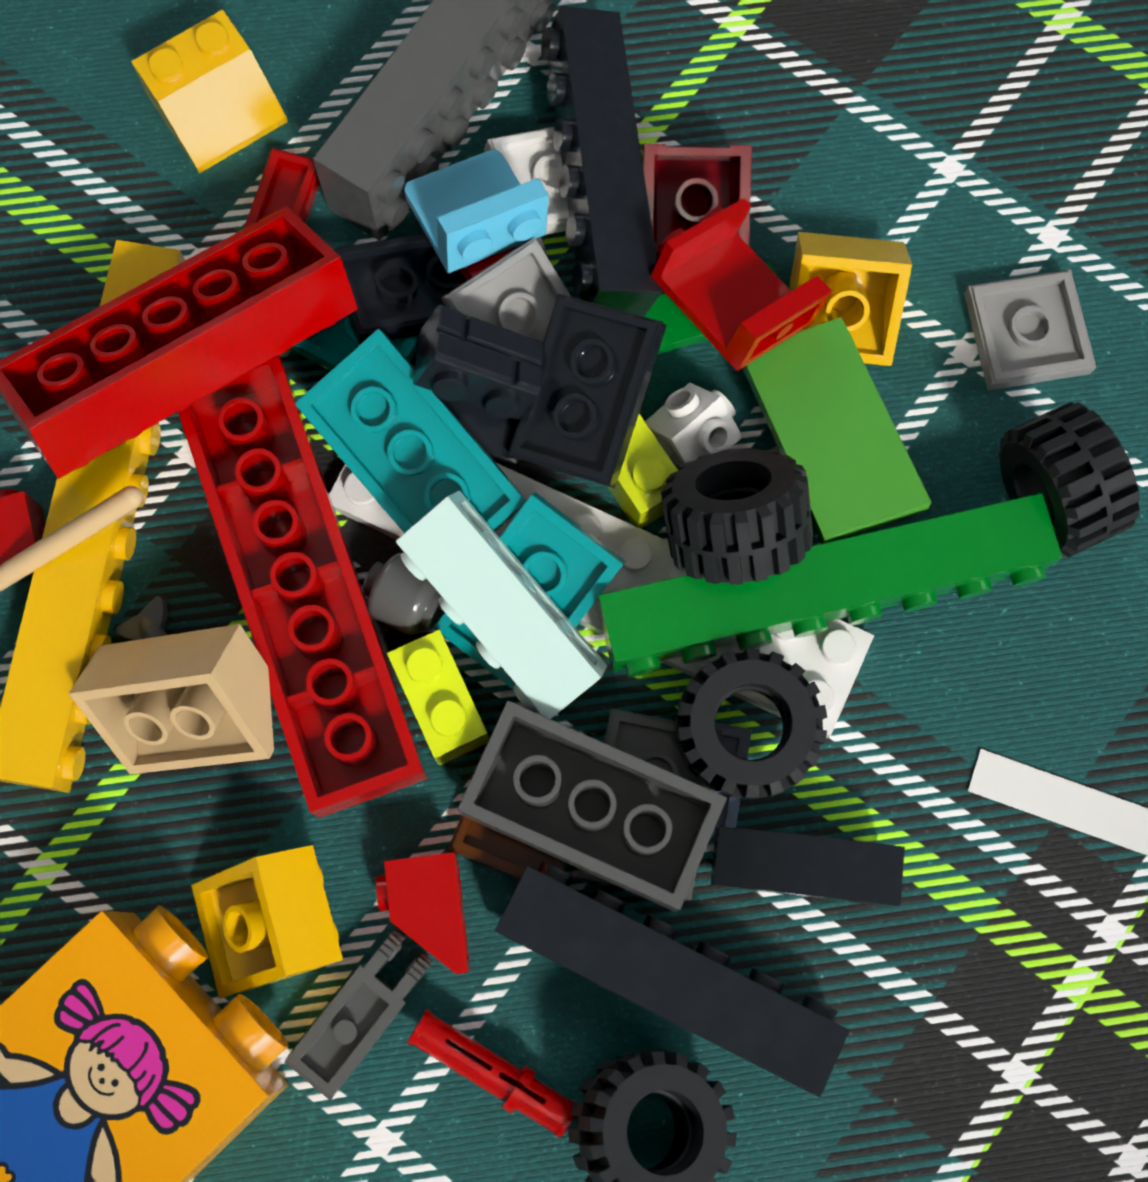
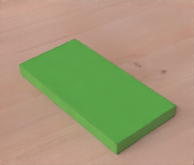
(839, 430)

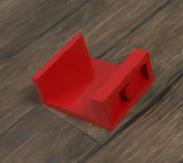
(731, 290)

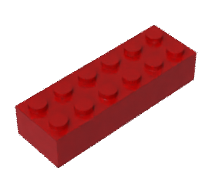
(174, 340)

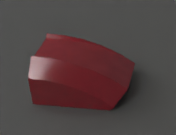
(693, 181)

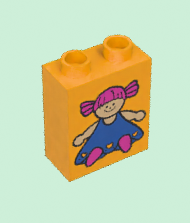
(126, 1061)

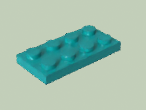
(404, 438)

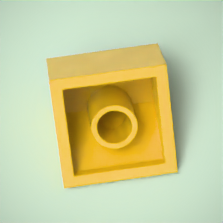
(210, 91)
(866, 285)
(266, 920)

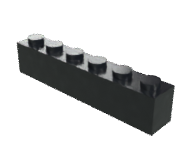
(600, 160)
(672, 979)

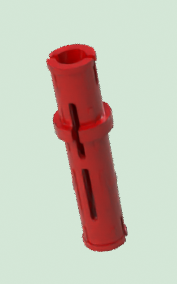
(493, 1073)

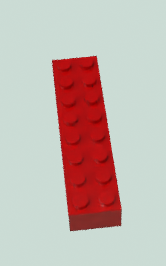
(301, 592)

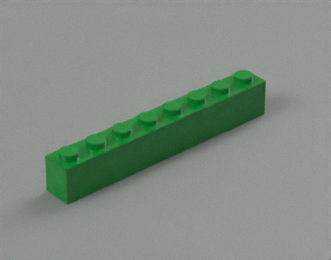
(831, 583)

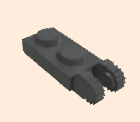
(354, 1020)

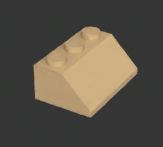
(180, 700)

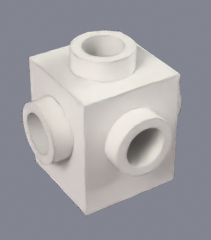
(694, 424)

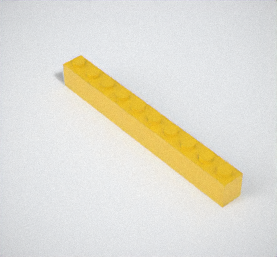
(76, 591)

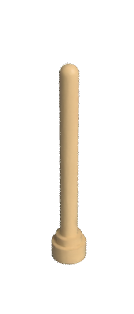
(69, 535)

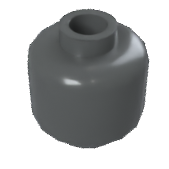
(401, 598)

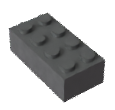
(592, 806)

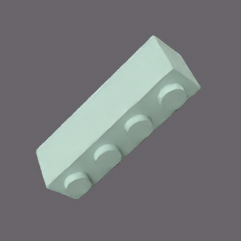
(501, 605)

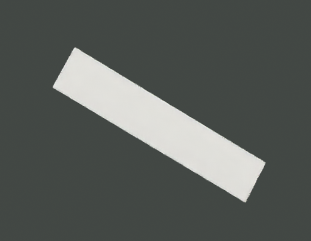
(1061, 801)

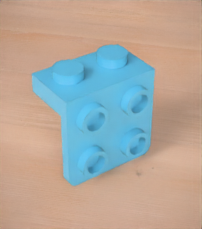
(477, 209)

